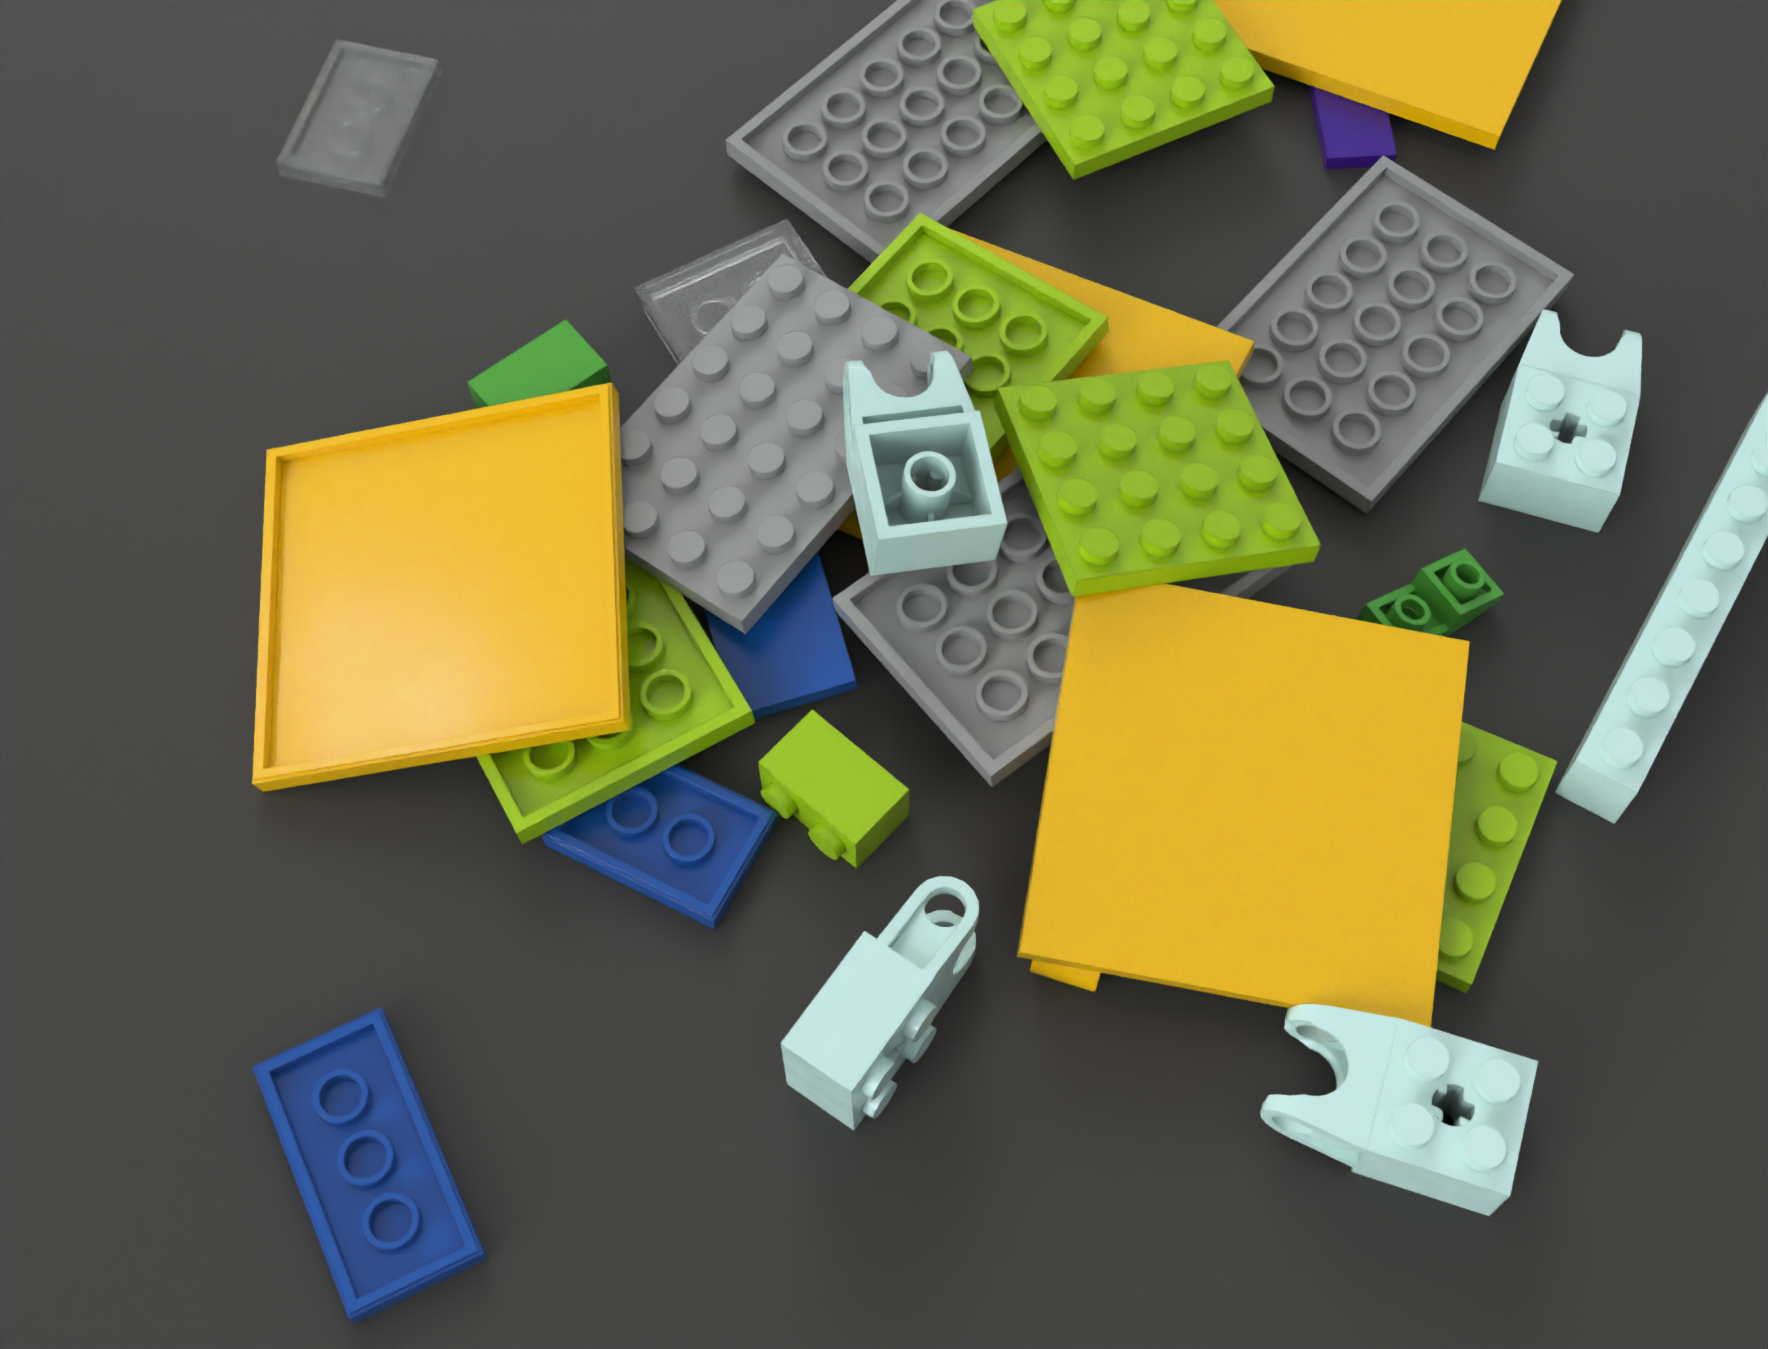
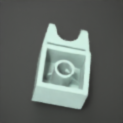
(1565, 429)
(920, 472)
(881, 1005)
(1391, 1103)

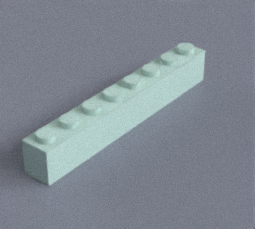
(1675, 634)

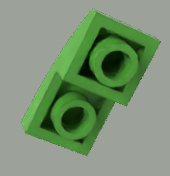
(1438, 598)

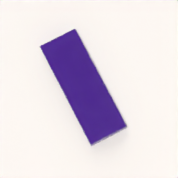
(1350, 131)

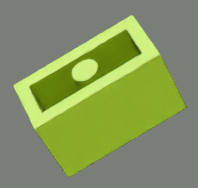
(833, 790)

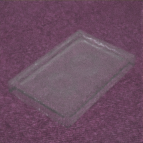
(359, 118)
(700, 293)

